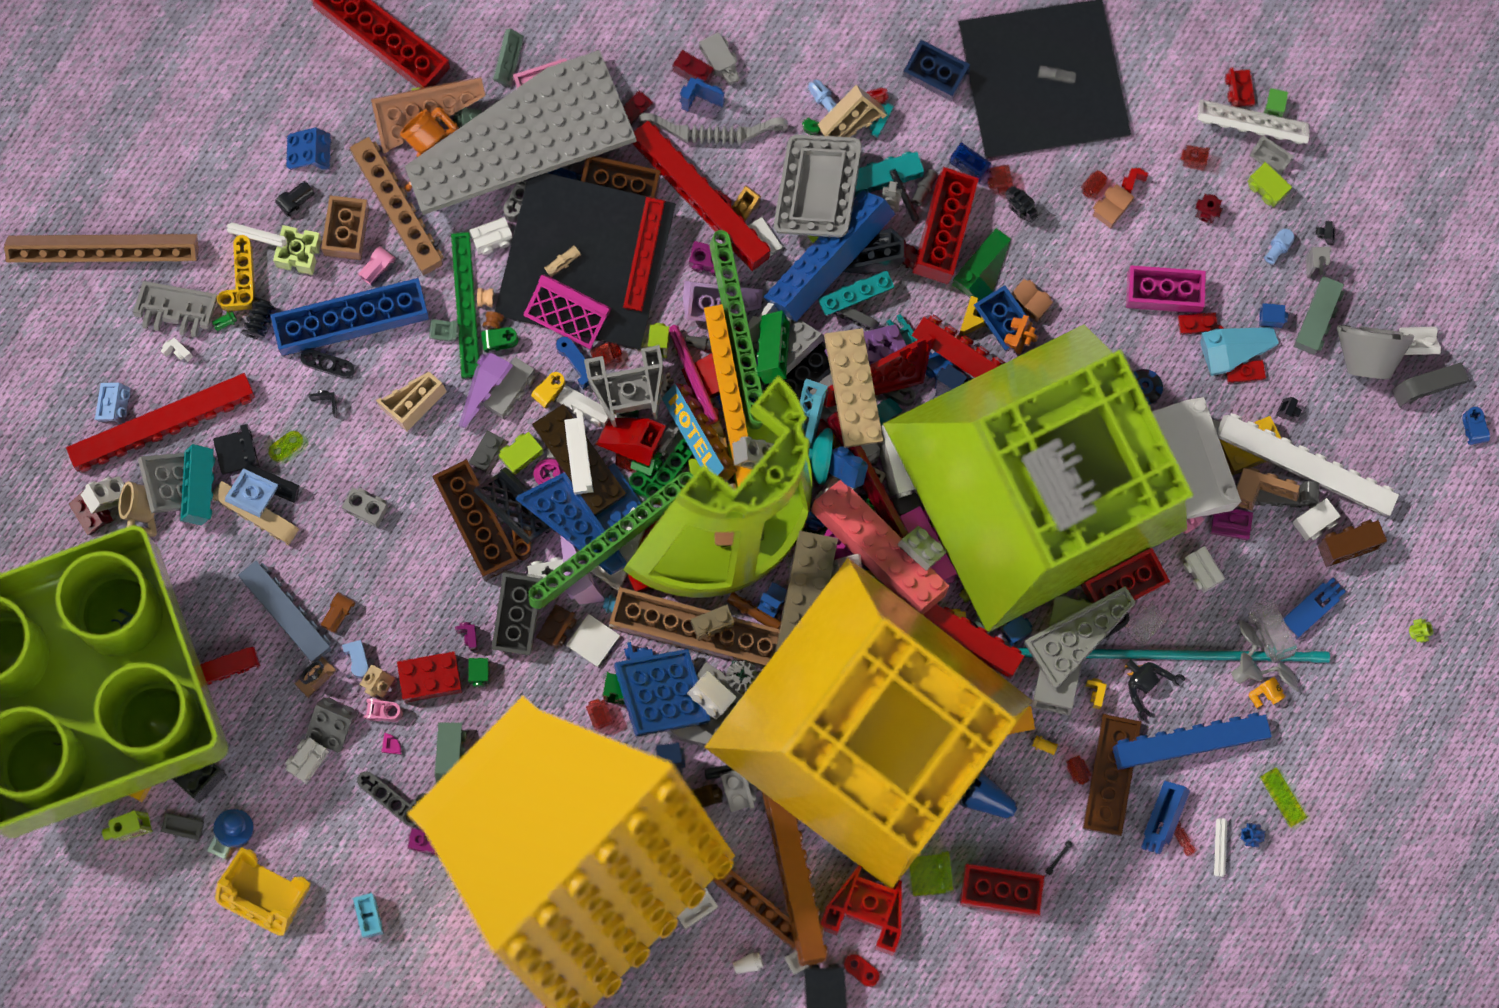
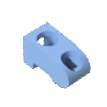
(359, 661)

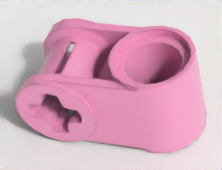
(378, 711)

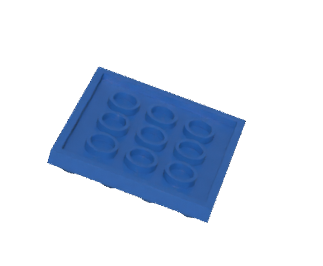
(657, 692)

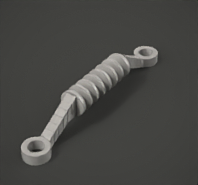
(742, 135)

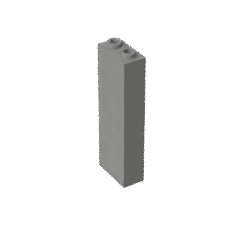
(1062, 699)

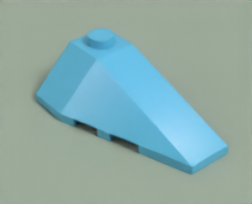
(1231, 347)

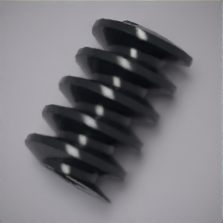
(258, 319)

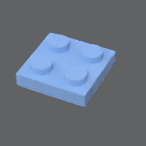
(251, 492)

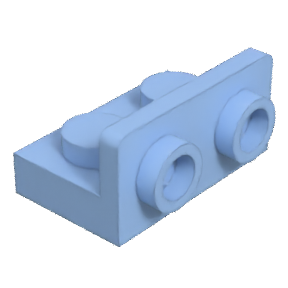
(112, 402)

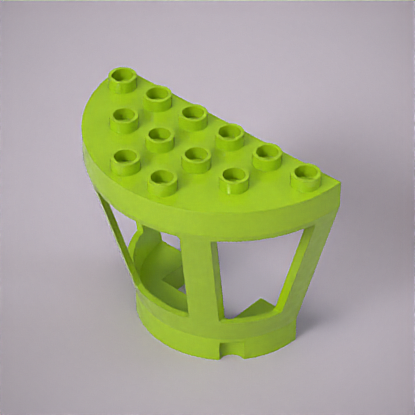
(776, 494)

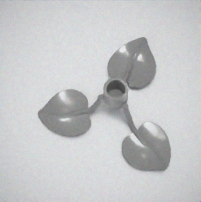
(1249, 669)

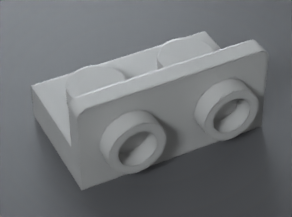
(737, 791)

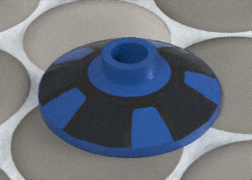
(1154, 382)

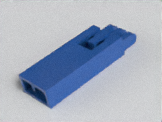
(1309, 611)
(1168, 811)

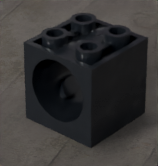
(200, 781)

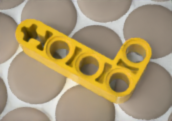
(241, 273)

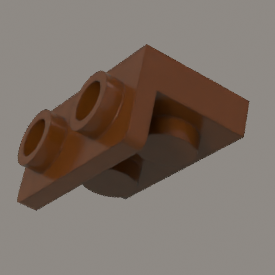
(556, 626)

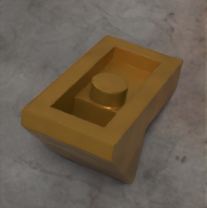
(746, 202)

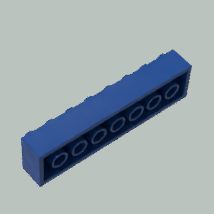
(829, 257)
(349, 317)

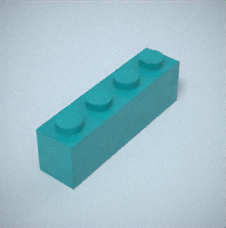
(876, 175)
(197, 485)

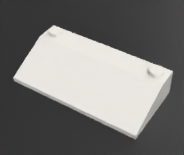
(1200, 457)

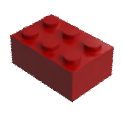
(429, 677)

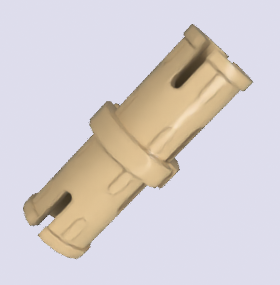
(562, 261)

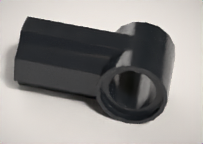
(292, 200)

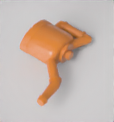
(425, 132)

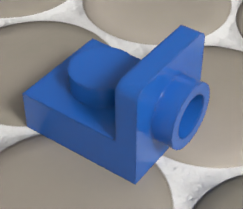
(641, 652)

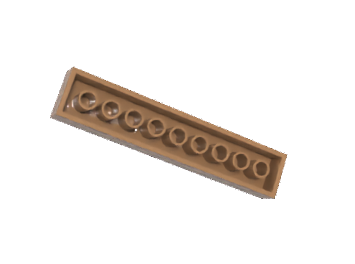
(671, 624)

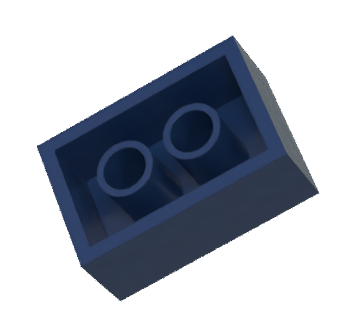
(936, 70)

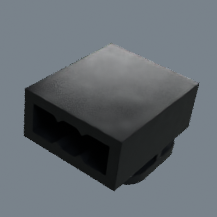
(825, 986)

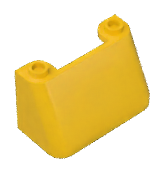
(260, 893)

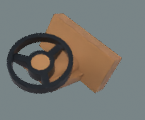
(315, 676)

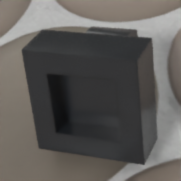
(1327, 233)
(1288, 408)

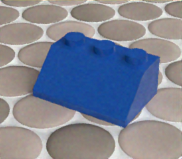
(998, 312)

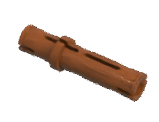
(750, 609)

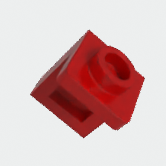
(1134, 173)

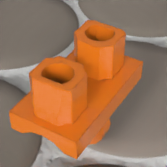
(1023, 336)

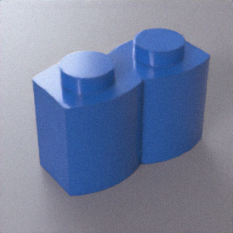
(848, 467)

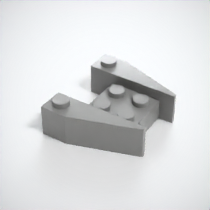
(630, 388)
(702, 733)

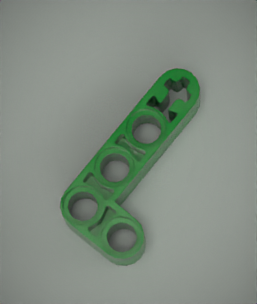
(666, 469)

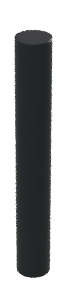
(906, 200)

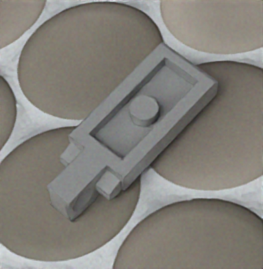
(892, 195)

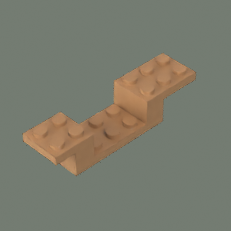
(1253, 481)

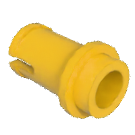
(1044, 745)

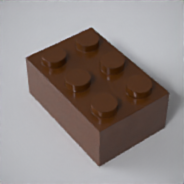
(1352, 542)

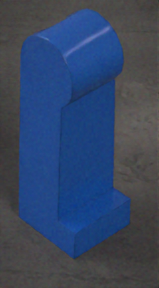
(568, 349)

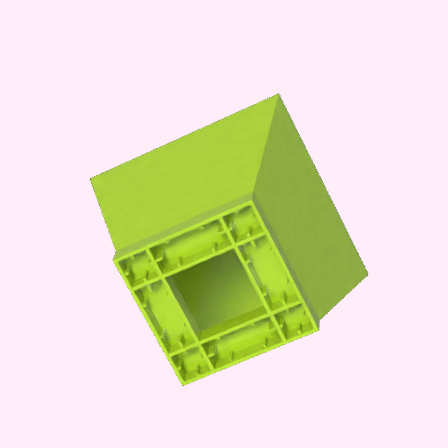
(983, 502)

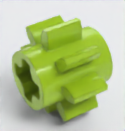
(1421, 630)

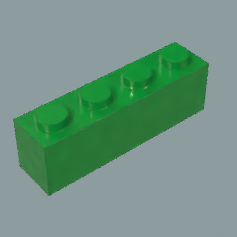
(773, 346)

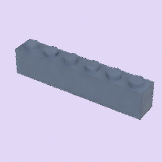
(285, 612)

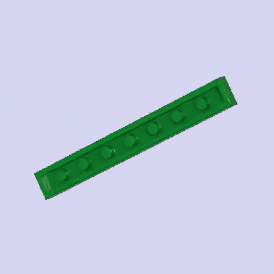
(465, 303)

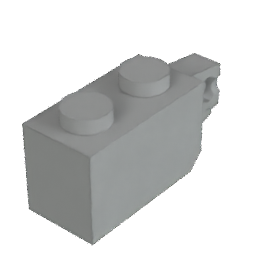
(719, 57)

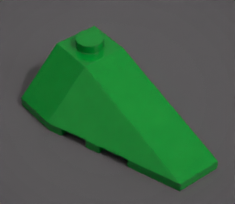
(982, 270)

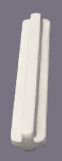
(1220, 847)

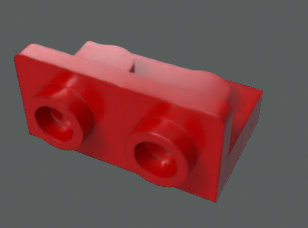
(1240, 88)

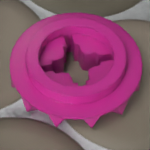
(548, 464)

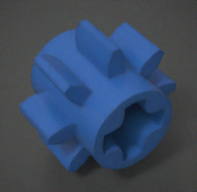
(813, 522)
(1252, 835)

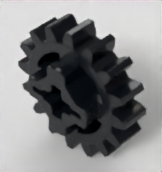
(1021, 204)

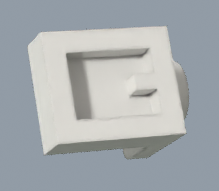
(180, 351)

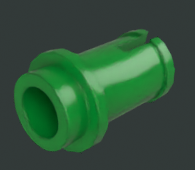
(225, 321)

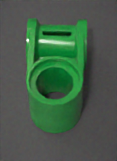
(497, 339)

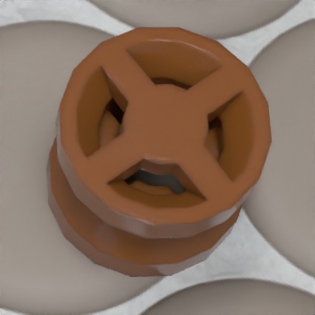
(493, 320)

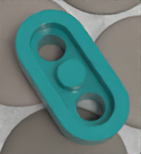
(877, 126)

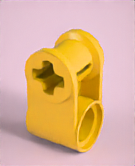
(547, 390)

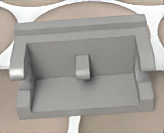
(1272, 154)
(1316, 259)

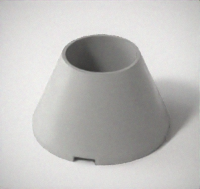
(1372, 350)

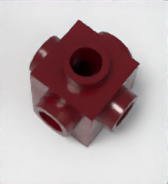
(1208, 208)

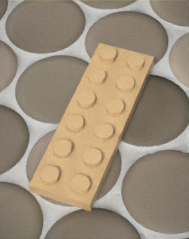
(853, 388)

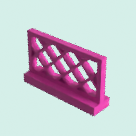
(570, 295)

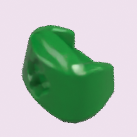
(810, 126)

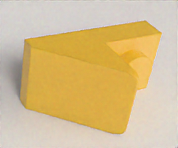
(970, 321)

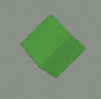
(1276, 102)

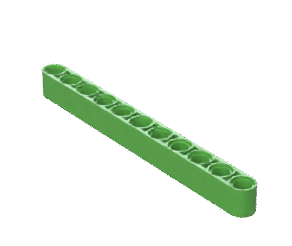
(736, 320)
(608, 547)

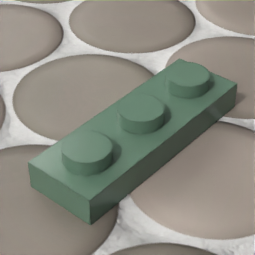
(508, 57)

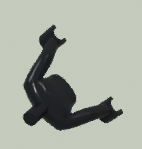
(1145, 679)

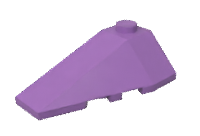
(487, 375)

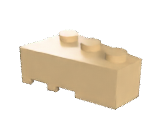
(851, 114)
(412, 401)

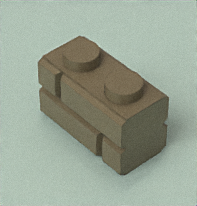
(712, 622)

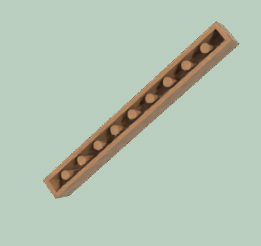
(101, 248)

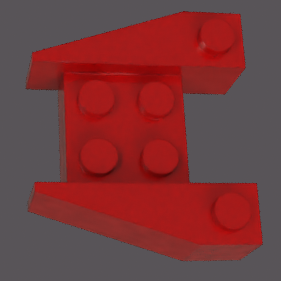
(868, 904)

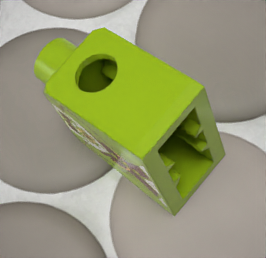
(130, 826)

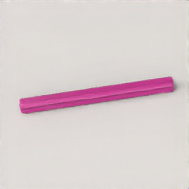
(693, 374)

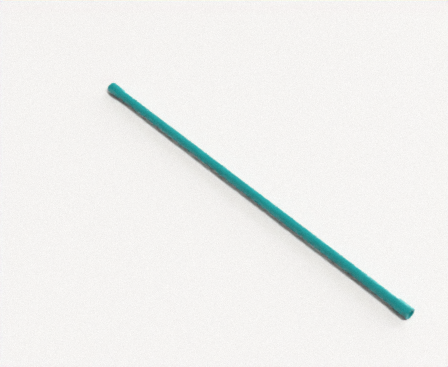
(1313, 656)

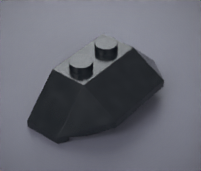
(882, 254)

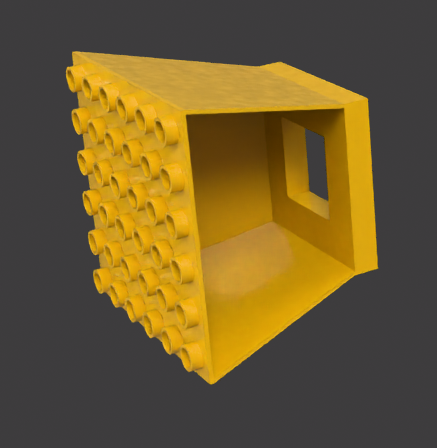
(868, 723)
(570, 851)

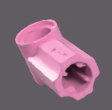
(378, 263)

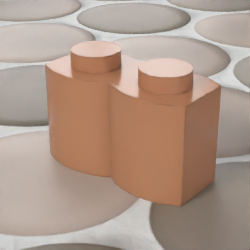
(1113, 205)
(1031, 299)

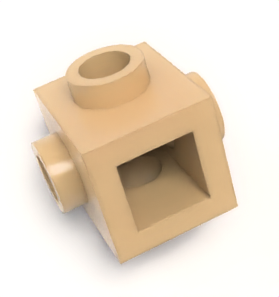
(376, 682)

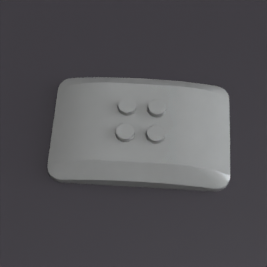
(818, 185)

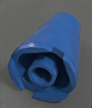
(988, 798)

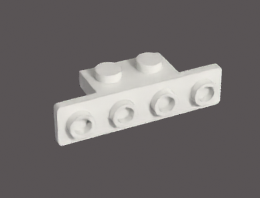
(580, 403)

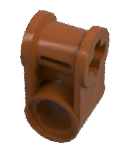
(518, 542)

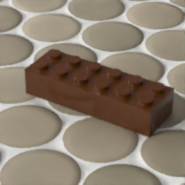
(475, 521)

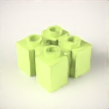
(303, 260)

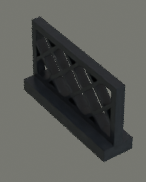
(511, 487)

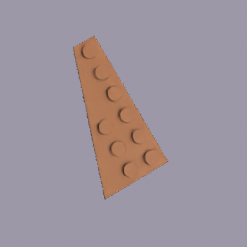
(396, 110)

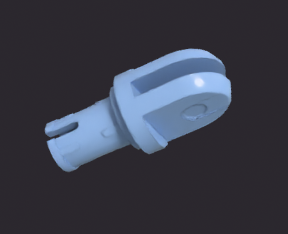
(821, 94)
(1280, 245)

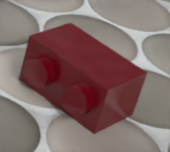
(690, 66)

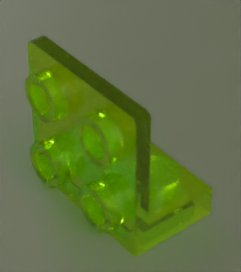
(931, 875)

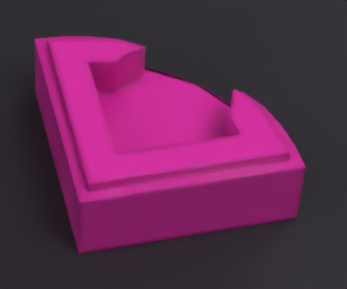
(391, 745)

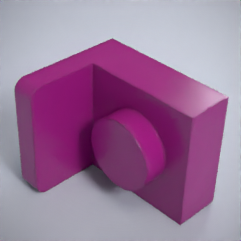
(470, 639)

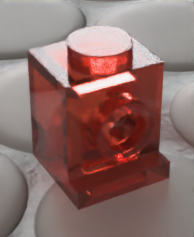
(1195, 162)

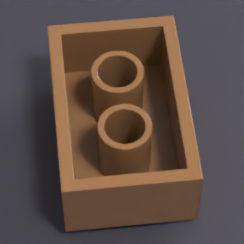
(345, 227)

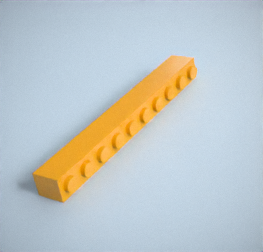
(726, 380)

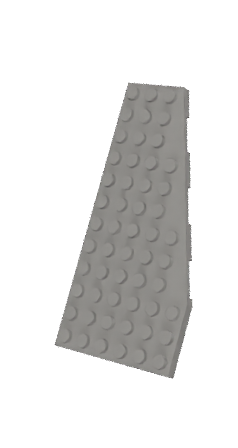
(537, 128)

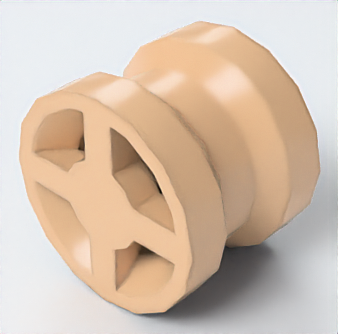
(485, 297)

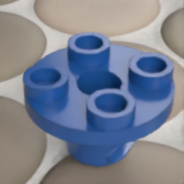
(233, 828)

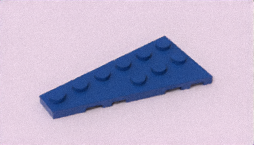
(568, 516)

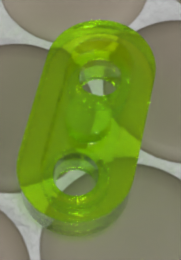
(287, 448)

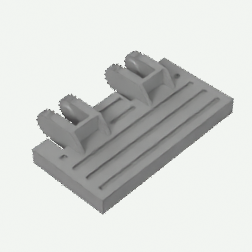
(172, 303)
(1058, 485)

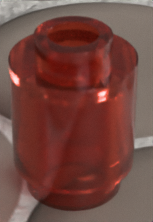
(1094, 184)
(1078, 770)

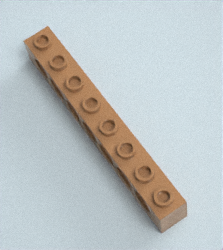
(361, 152)

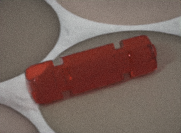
(1184, 840)

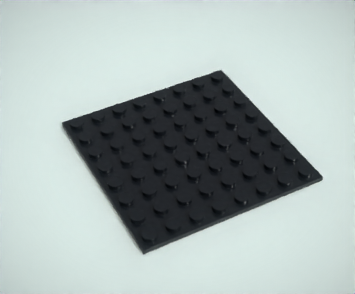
(1034, 113)
(604, 230)

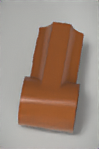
(339, 610)

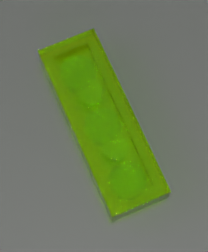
(1283, 797)

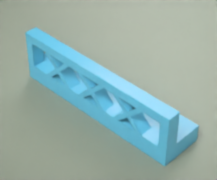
(814, 413)

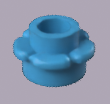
(609, 604)

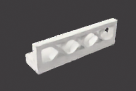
(578, 455)

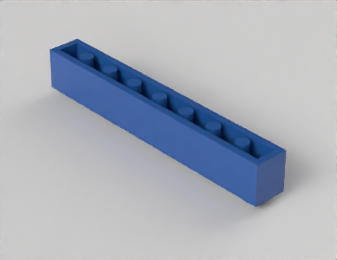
(1192, 741)

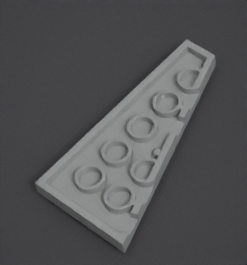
(1070, 641)

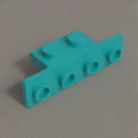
(856, 293)

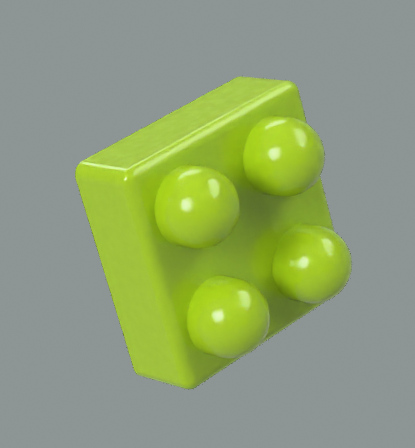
(115, 698)

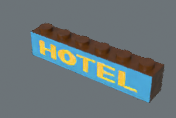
(698, 431)

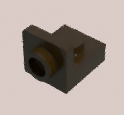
(708, 795)

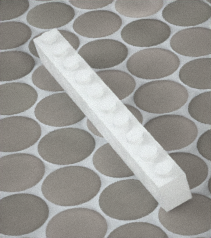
(1306, 465)

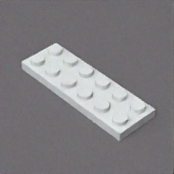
(1257, 122)

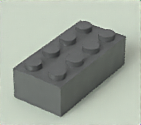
(515, 616)

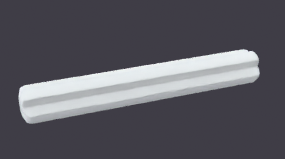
(258, 235)

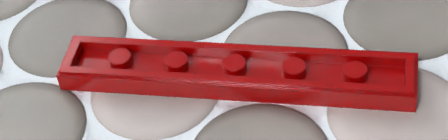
(644, 254)

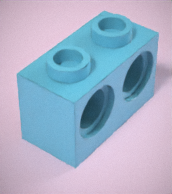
(368, 915)

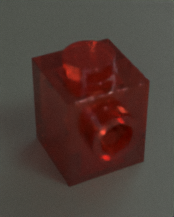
(1000, 179)

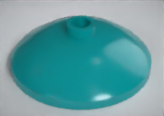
(821, 455)

